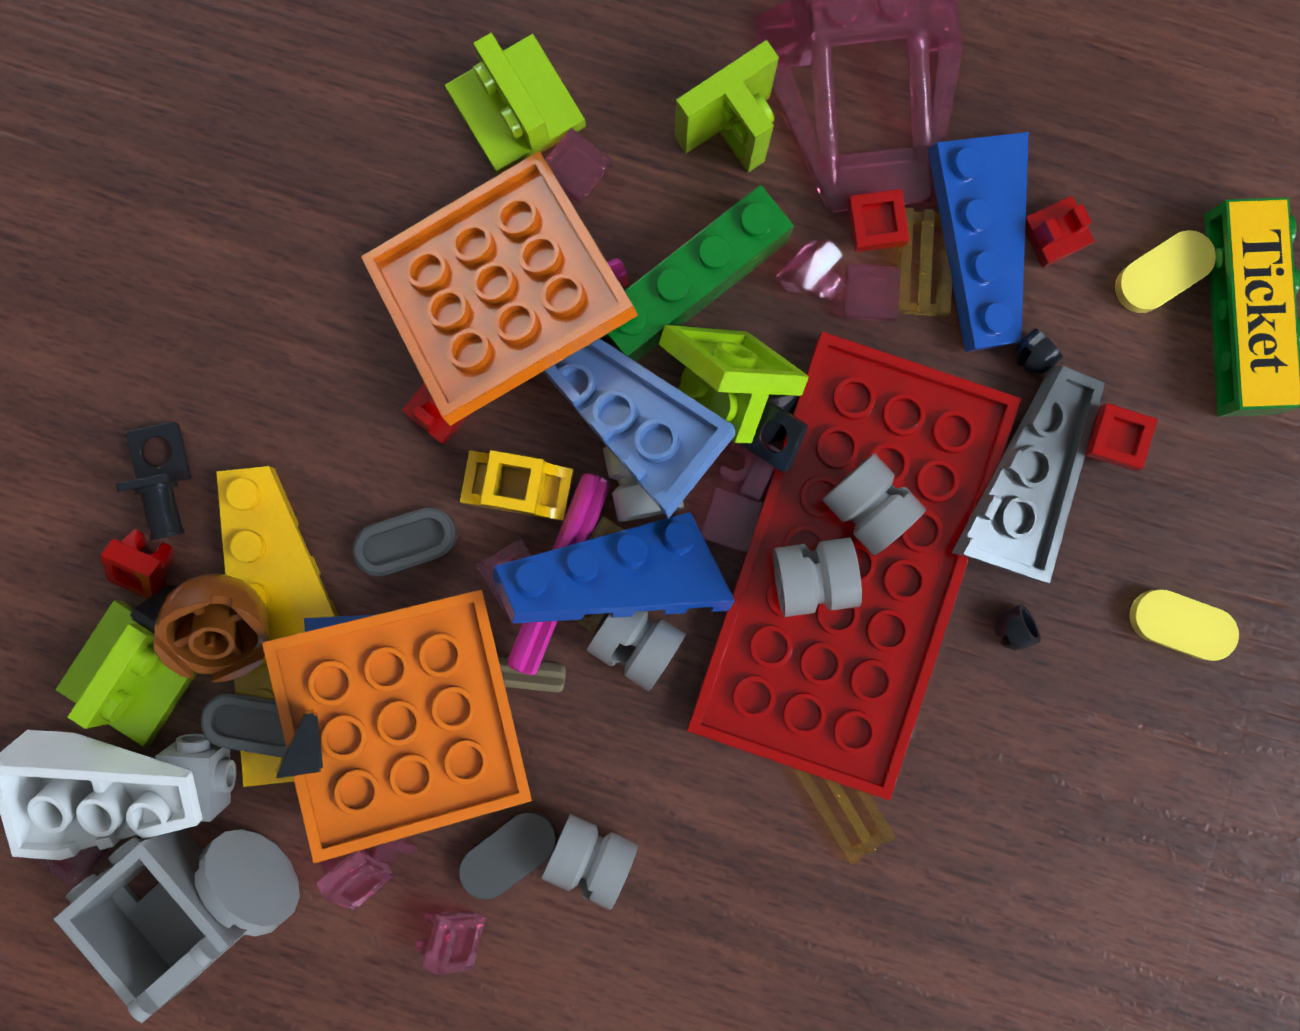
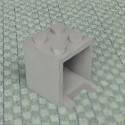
(152, 943)

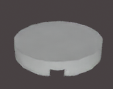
(247, 882)

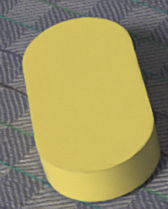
(1165, 271)
(1184, 625)

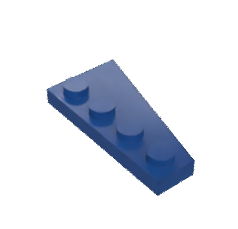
(983, 225)
(620, 573)

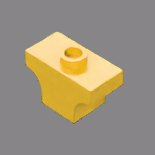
(517, 484)

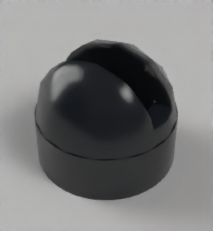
(1037, 353)
(1018, 627)

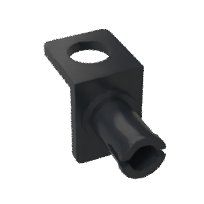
(773, 425)
(157, 483)

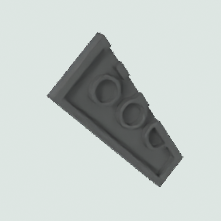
(1033, 487)

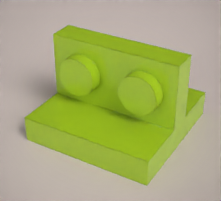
(514, 102)
(734, 106)
(731, 373)
(122, 679)

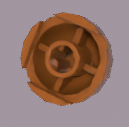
(212, 628)

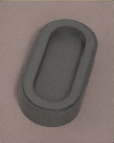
(405, 542)
(244, 724)
(508, 854)

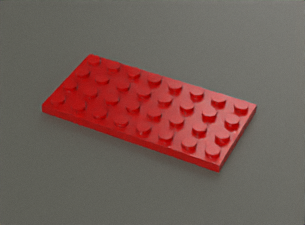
(848, 683)

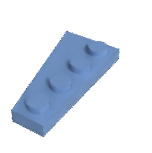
(643, 421)

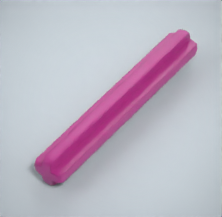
(576, 528)

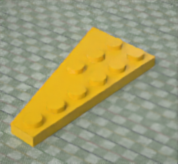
(271, 557)

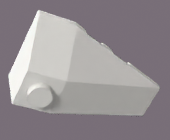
(83, 793)

